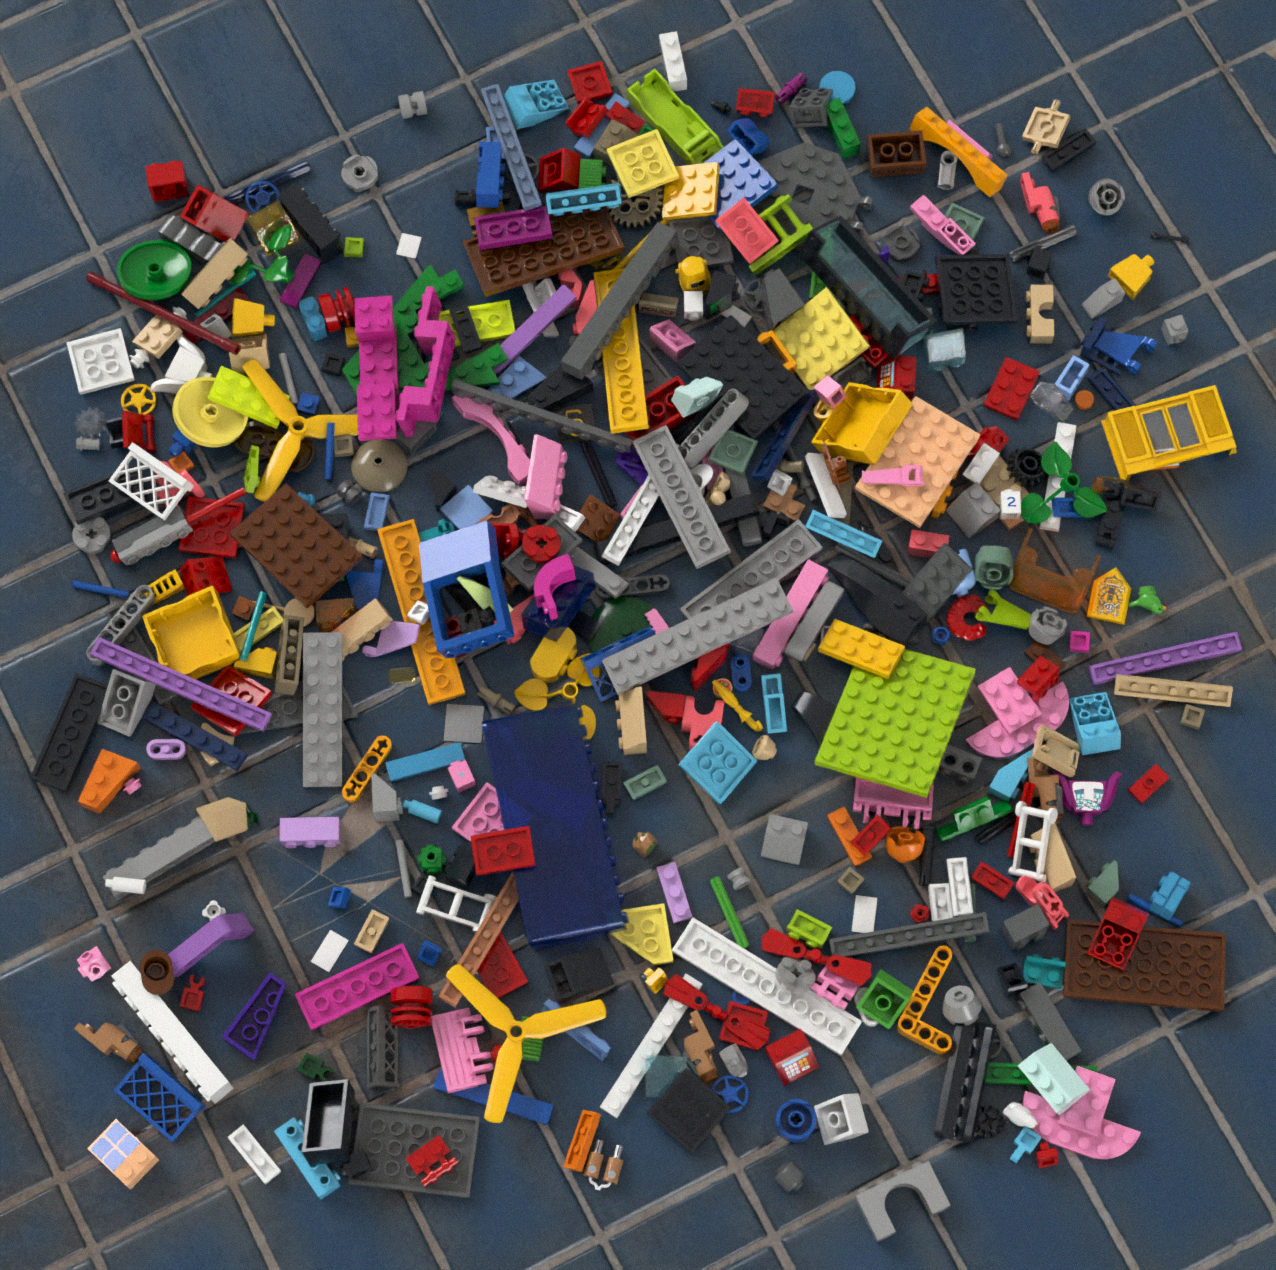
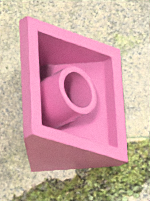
(671, 339)

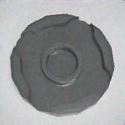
(902, 243)

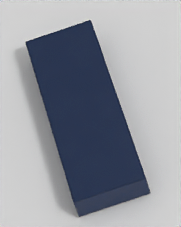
(1110, 390)

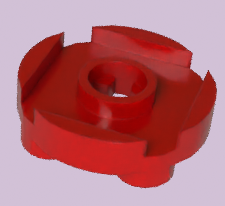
(533, 550)

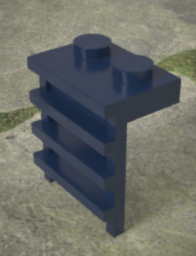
(1091, 352)

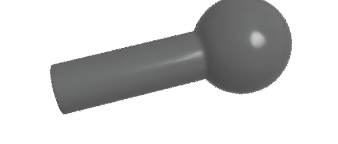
(1003, 149)

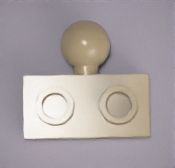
(715, 494)

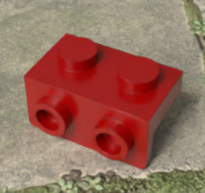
(755, 101)
(991, 436)
(1039, 678)

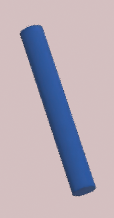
(329, 451)
(101, 589)
(1145, 905)

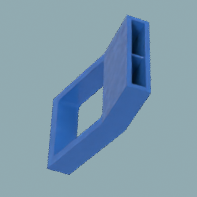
(464, 554)

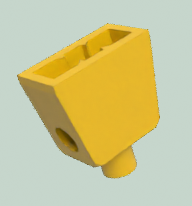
(1132, 274)
(249, 318)

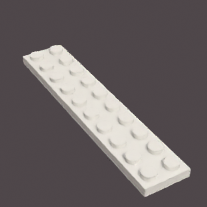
(758, 983)

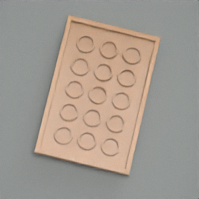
(923, 439)

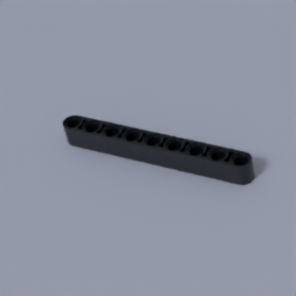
(666, 533)

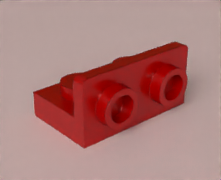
(586, 117)

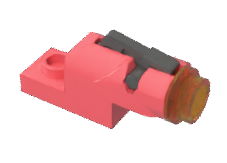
(1041, 202)

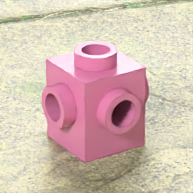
(93, 964)

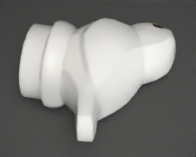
(1020, 1115)

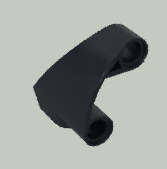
(815, 712)

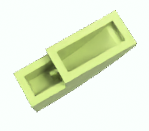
(479, 592)

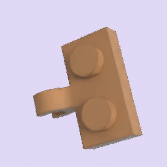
(785, 503)

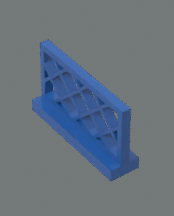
(595, 659)
(167, 1081)

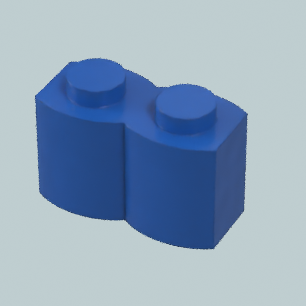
(749, 136)

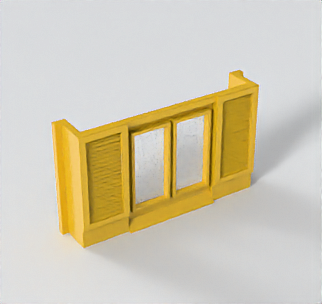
(1168, 431)

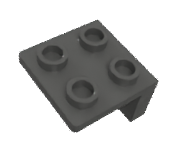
(810, 107)

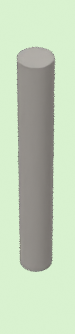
(288, 378)
(403, 868)

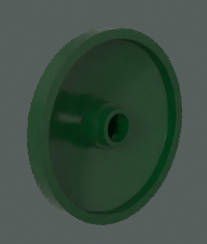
(619, 620)

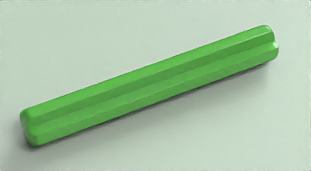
(729, 912)

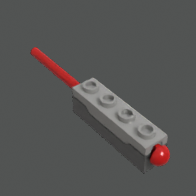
(160, 533)

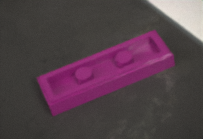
(301, 281)

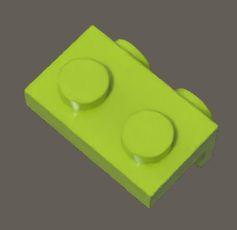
(808, 929)

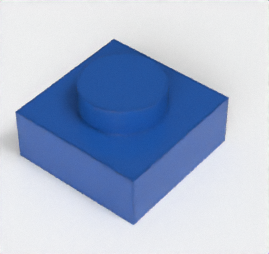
(308, 404)
(339, 897)
(429, 953)

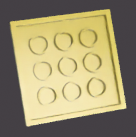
(821, 339)

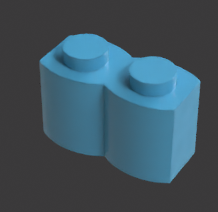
(313, 319)

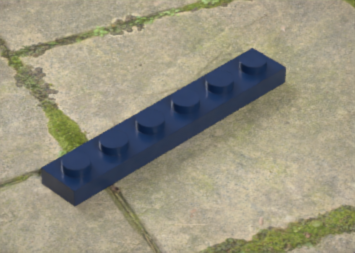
(783, 437)
(195, 736)

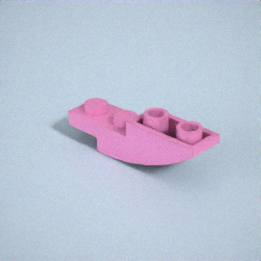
(940, 227)

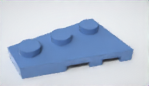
(517, 379)

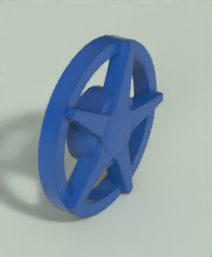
(262, 197)
(730, 1093)

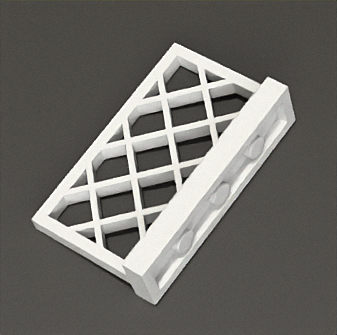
(156, 467)

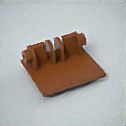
(837, 467)
(598, 519)

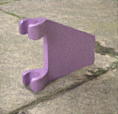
(394, 637)

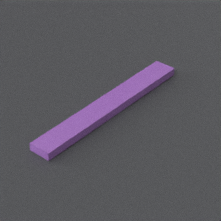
(1166, 658)

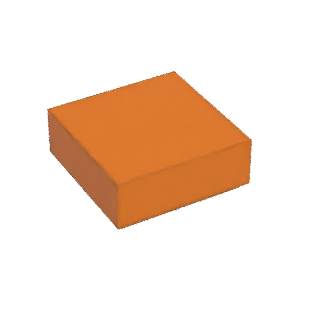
(181, 462)

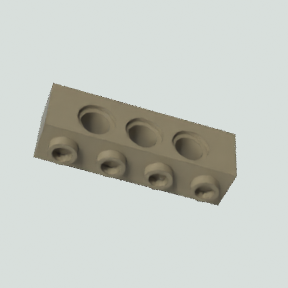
(289, 655)

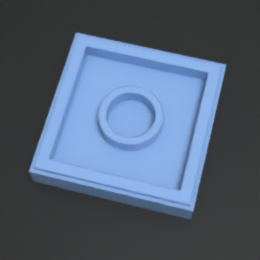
(465, 508)

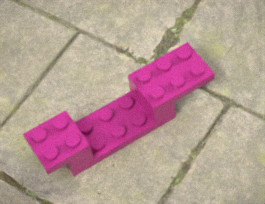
(436, 339)
(378, 368)

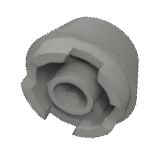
(1106, 196)
(1046, 625)
(961, 1005)

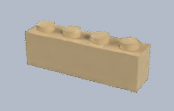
(214, 273)
(363, 626)

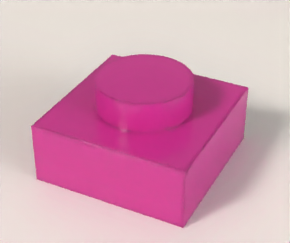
(1079, 641)

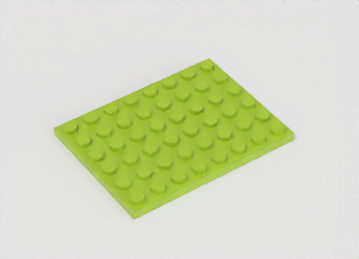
(897, 725)

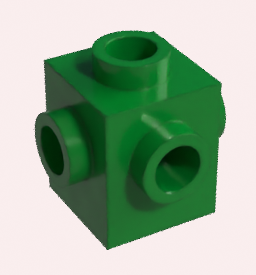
(435, 865)

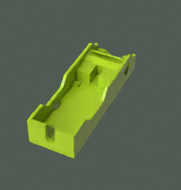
(677, 125)

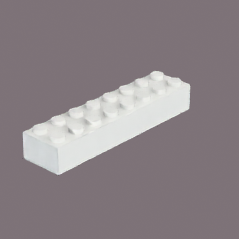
(174, 1035)

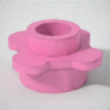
(132, 785)

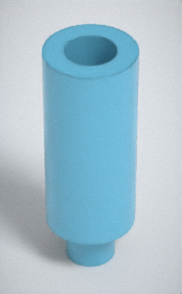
(422, 810)

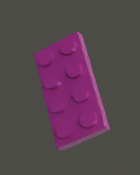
(513, 228)

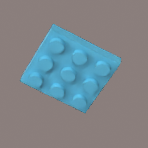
(717, 762)

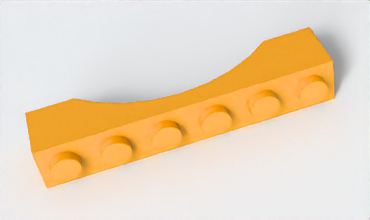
(985, 173)

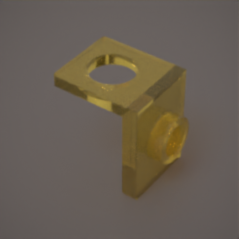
(604, 267)

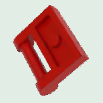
(133, 430)

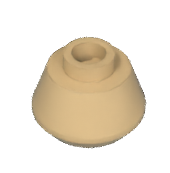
(764, 748)

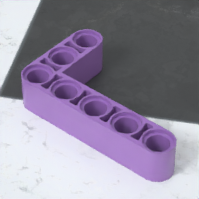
(211, 935)

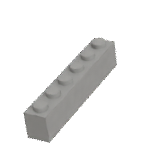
(163, 855)

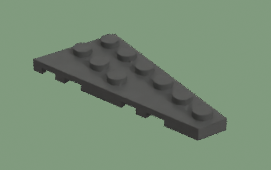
(288, 710)

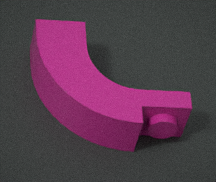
(548, 579)

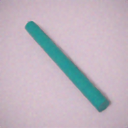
(222, 295)
(253, 626)

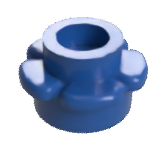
(940, 631)

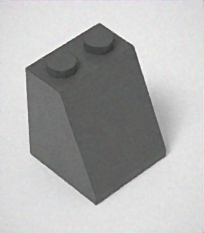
(778, 299)

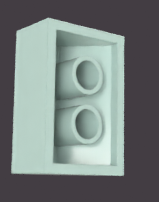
(1054, 1078)

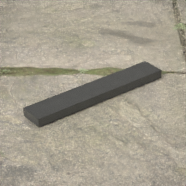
(137, 645)

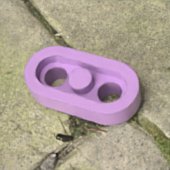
(166, 749)

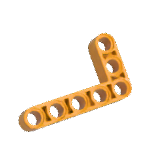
(923, 1000)

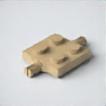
(1046, 127)

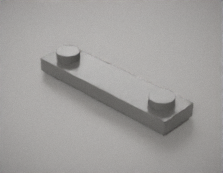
(603, 576)

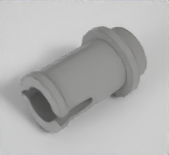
(87, 443)

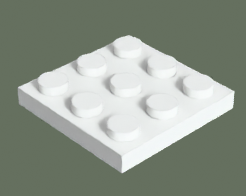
(100, 361)

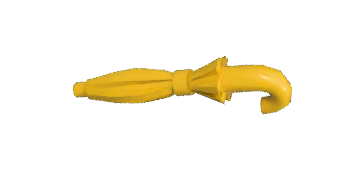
(729, 698)

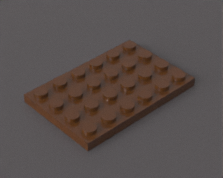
(296, 545)

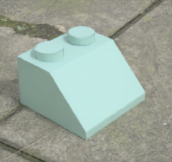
(696, 395)

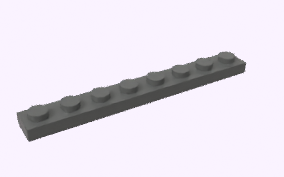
(910, 935)

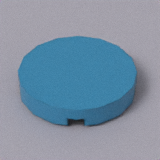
(841, 83)

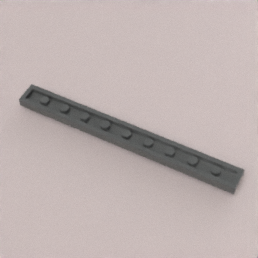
(540, 415)

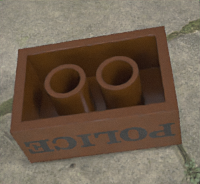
(896, 154)

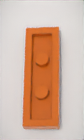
(846, 833)
(582, 1140)

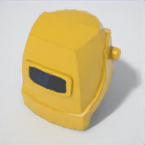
(694, 275)

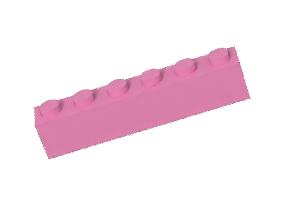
(781, 631)

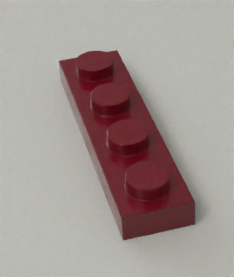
(223, 309)

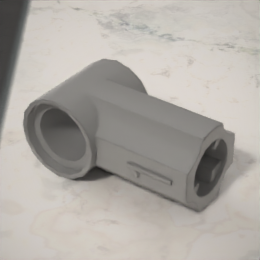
(947, 171)

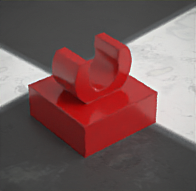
(1046, 1156)

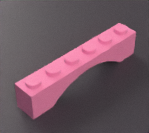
(482, 413)

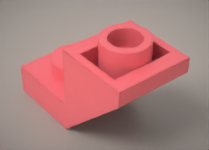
(572, 282)

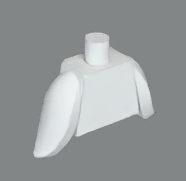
(186, 365)

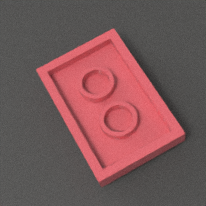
(746, 230)

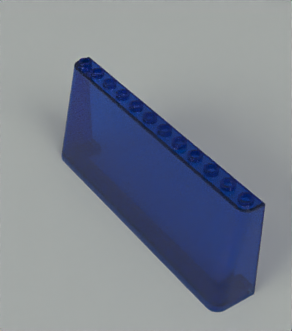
(550, 786)

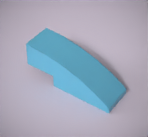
(773, 703)

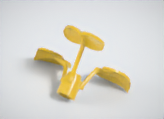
(534, 694)

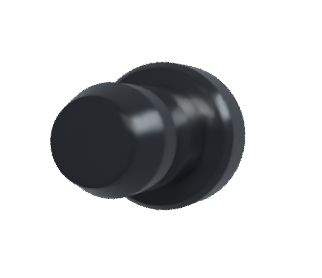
(723, 107)

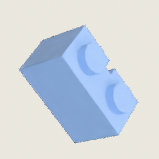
(1072, 376)

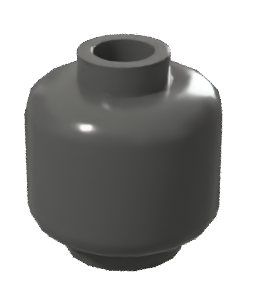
(789, 1176)

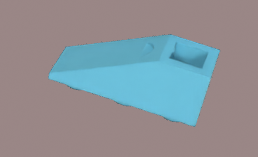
(1007, 778)

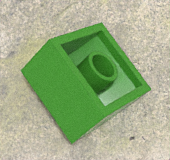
(884, 999)

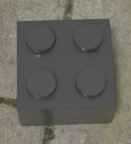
(1024, 927)

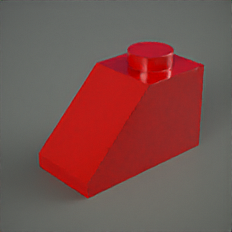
(667, 705)

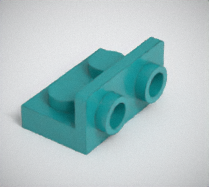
(1042, 970)

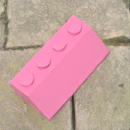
(545, 477)

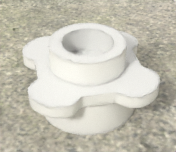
(213, 906)

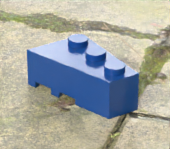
(490, 175)

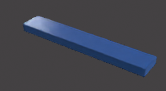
(517, 1105)

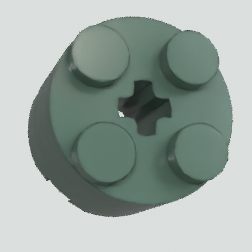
(993, 567)

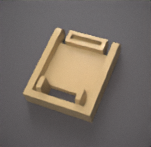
(1057, 752)

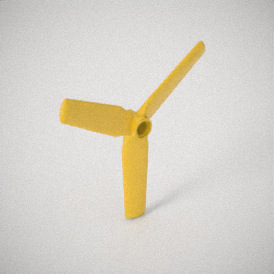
(290, 443)
(535, 1027)

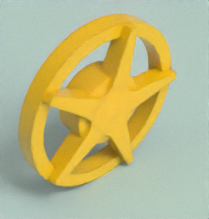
(138, 400)

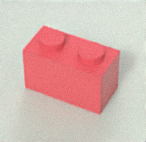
(925, 543)

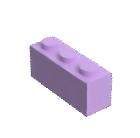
(310, 831)

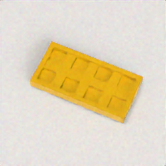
(861, 648)

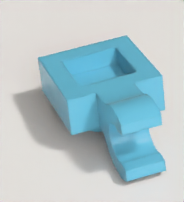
(1026, 1143)

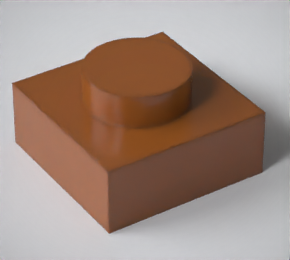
(244, 608)

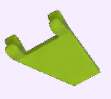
(1004, 612)

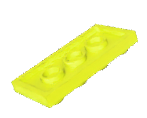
(491, 321)
(242, 396)

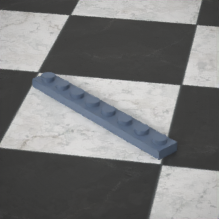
(511, 147)

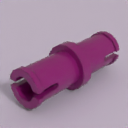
(791, 88)

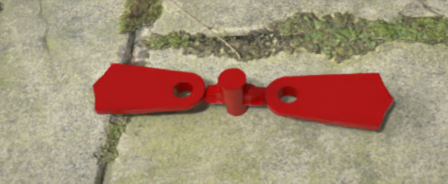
(848, 968)
(685, 993)

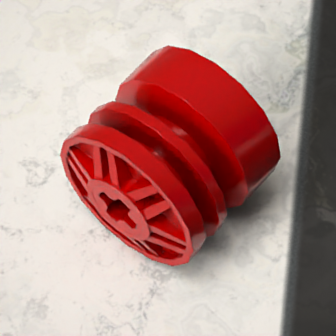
(337, 310)
(411, 1011)

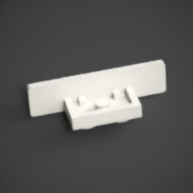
(537, 296)

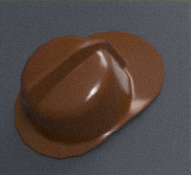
(157, 972)

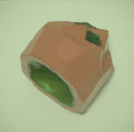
(644, 843)

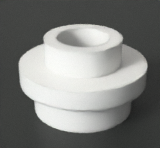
(438, 792)

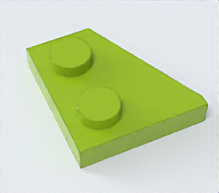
(251, 476)

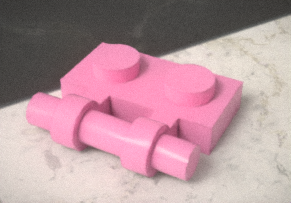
(842, 986)

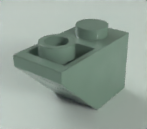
(1106, 885)

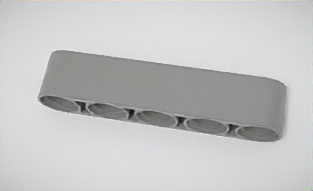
(713, 427)
(124, 616)
(814, 620)

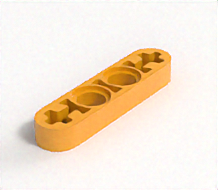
(364, 767)

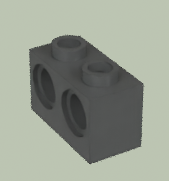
(960, 758)

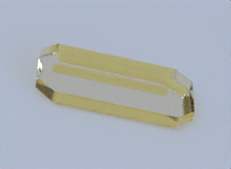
(401, 675)

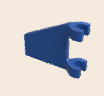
(1123, 346)
(365, 585)

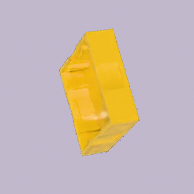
(863, 423)
(193, 634)

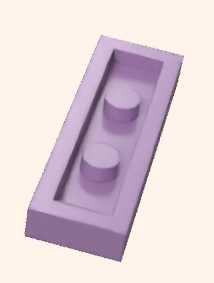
(674, 893)

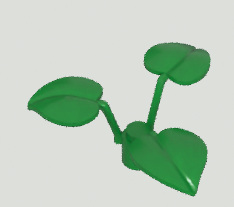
(278, 270)
(1057, 461)

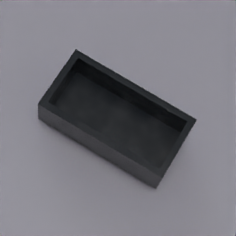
(328, 1122)

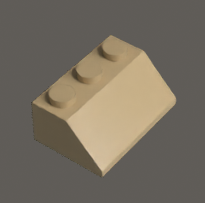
(631, 722)
(1057, 864)

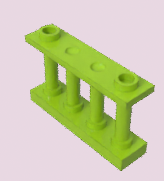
(788, 242)

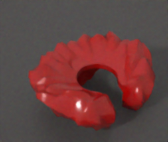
(956, 614)

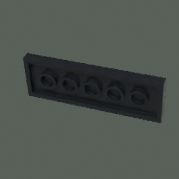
(70, 733)

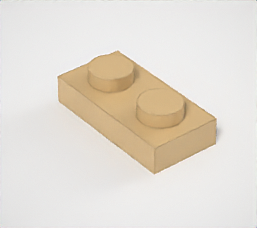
(371, 931)

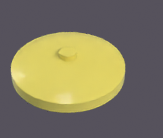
(204, 419)

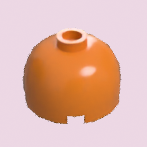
(904, 844)

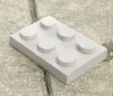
(500, 490)

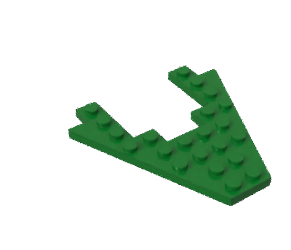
(411, 368)

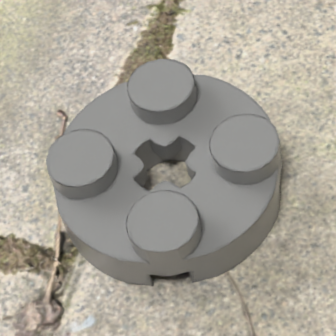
(361, 182)
(94, 545)
(802, 968)

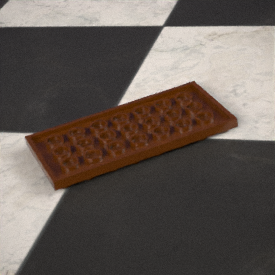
(575, 242)
(1164, 969)

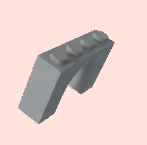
(919, 1178)

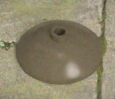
(381, 476)

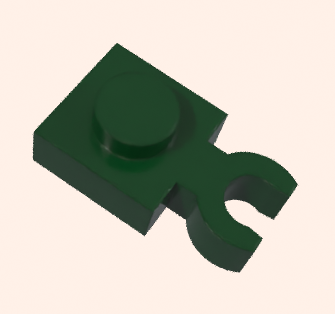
(312, 1066)

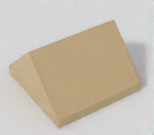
(224, 817)

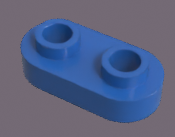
(741, 672)

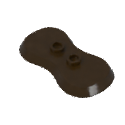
(267, 438)

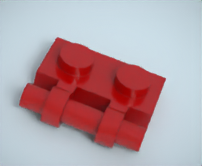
(429, 1155)

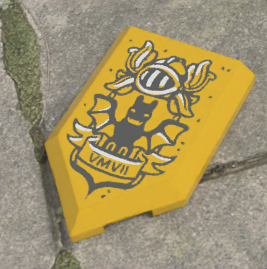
(1109, 598)

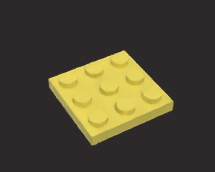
(642, 163)

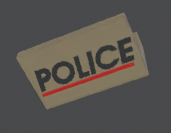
(658, 305)

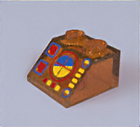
(333, 613)

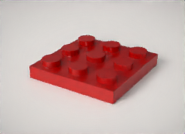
(212, 531)
(240, 686)

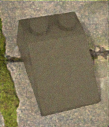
(614, 134)

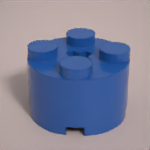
(804, 1128)

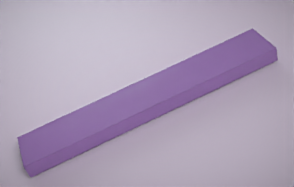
(535, 325)

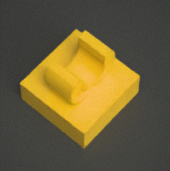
(656, 979)

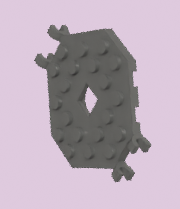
(824, 175)

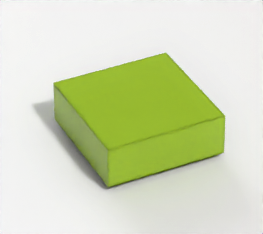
(354, 247)

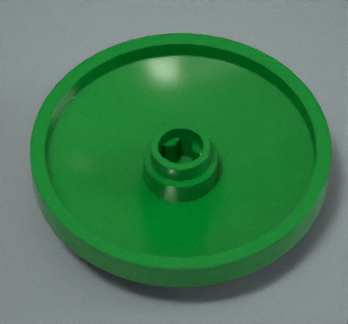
(154, 270)

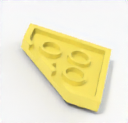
(648, 934)

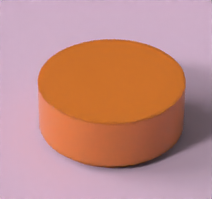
(1084, 400)

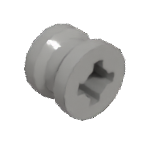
(739, 878)

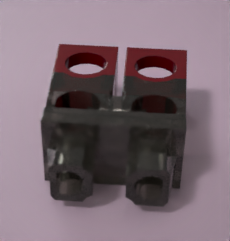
(467, 623)

